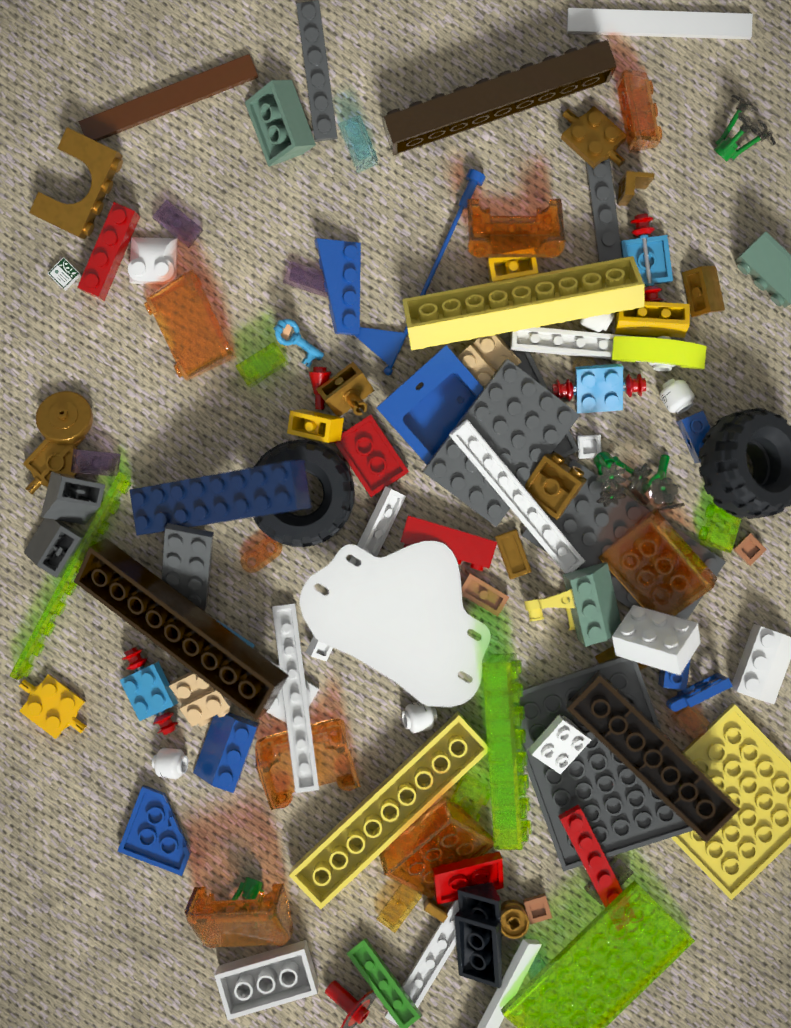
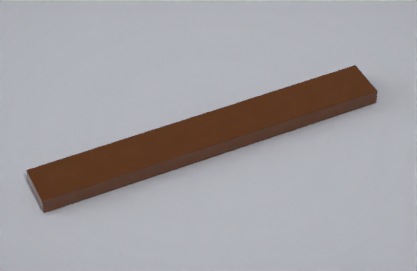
(169, 98)

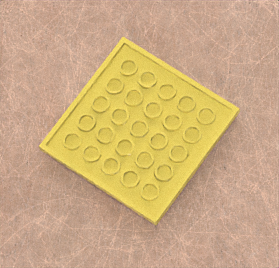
(760, 783)

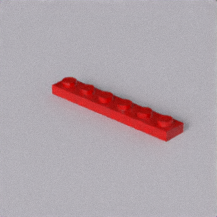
(590, 854)

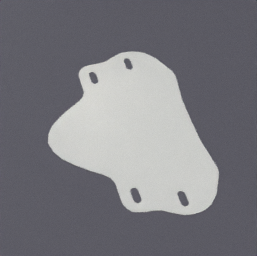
(401, 619)

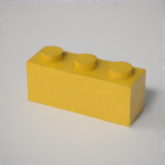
(654, 320)

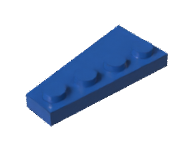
(341, 273)

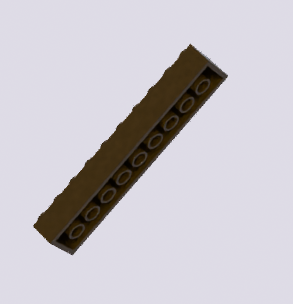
(499, 97)
(180, 628)

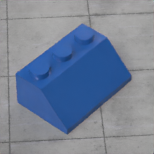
(226, 751)

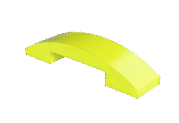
(659, 351)

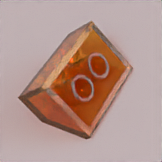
(638, 110)

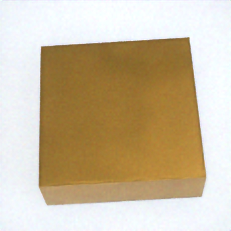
(438, 911)

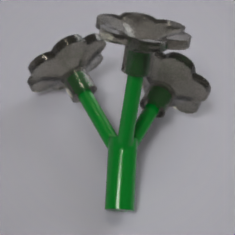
(662, 489)

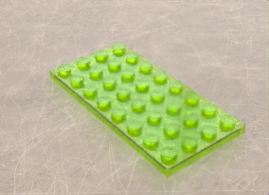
(602, 966)

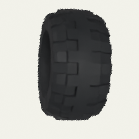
(725, 466)
(336, 502)

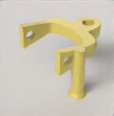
(557, 601)

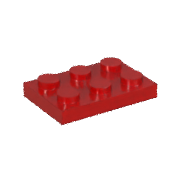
(371, 456)
(464, 873)

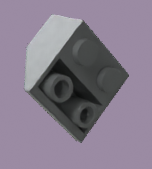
(72, 498)
(53, 546)

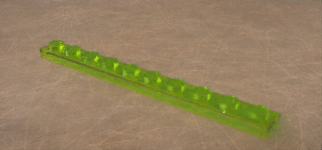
(66, 585)

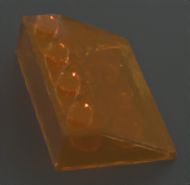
(658, 566)
(436, 838)

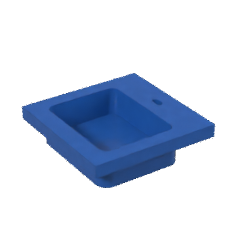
(434, 410)

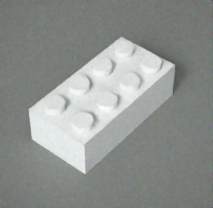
(266, 980)

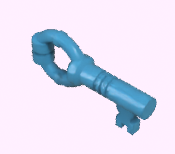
(312, 351)

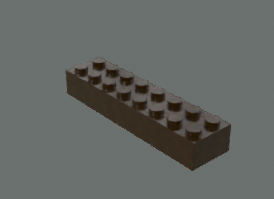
(652, 756)

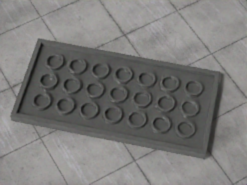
(595, 528)

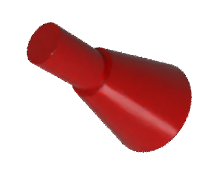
(318, 377)

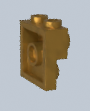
(554, 484)

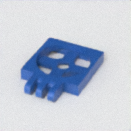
(699, 692)

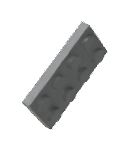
(188, 562)

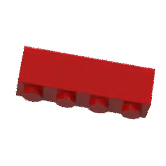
(108, 251)
(464, 546)

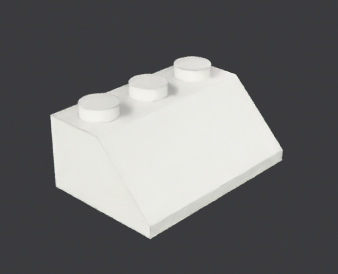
(763, 664)

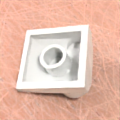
(153, 260)

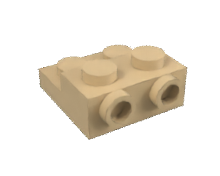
(486, 357)
(199, 699)

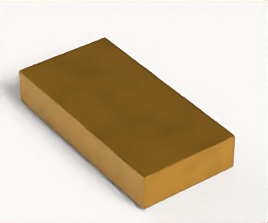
(513, 554)

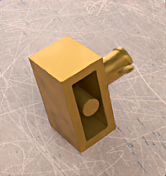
(346, 391)

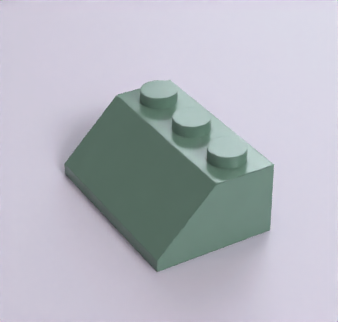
(279, 122)
(769, 266)
(595, 603)

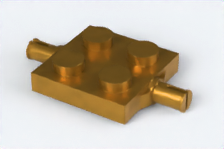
(594, 137)
(47, 459)

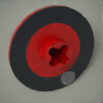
(356, 1010)

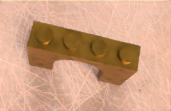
(102, 164)

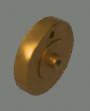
(64, 417)

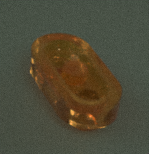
(261, 555)

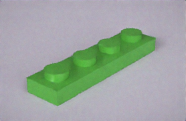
(384, 984)

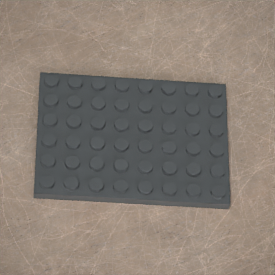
(613, 799)

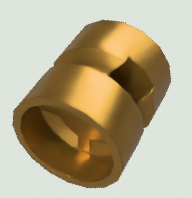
(514, 919)

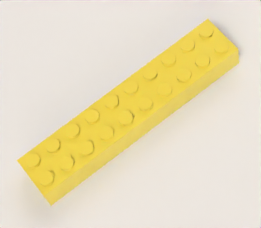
(523, 302)
(389, 810)

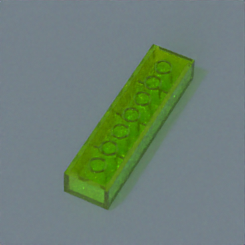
(505, 751)

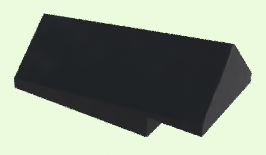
(479, 934)

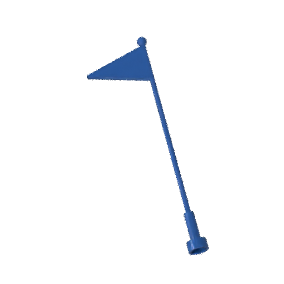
(389, 343)

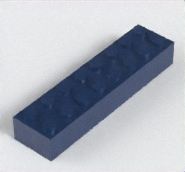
(221, 497)

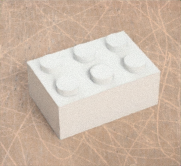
(656, 639)

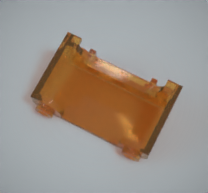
(515, 235)
(189, 326)
(332, 758)
(240, 922)

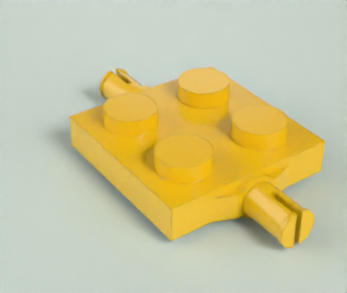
(52, 706)

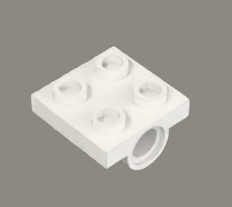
(559, 744)

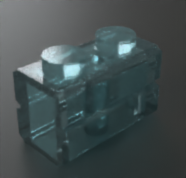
(358, 144)

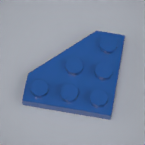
(155, 833)

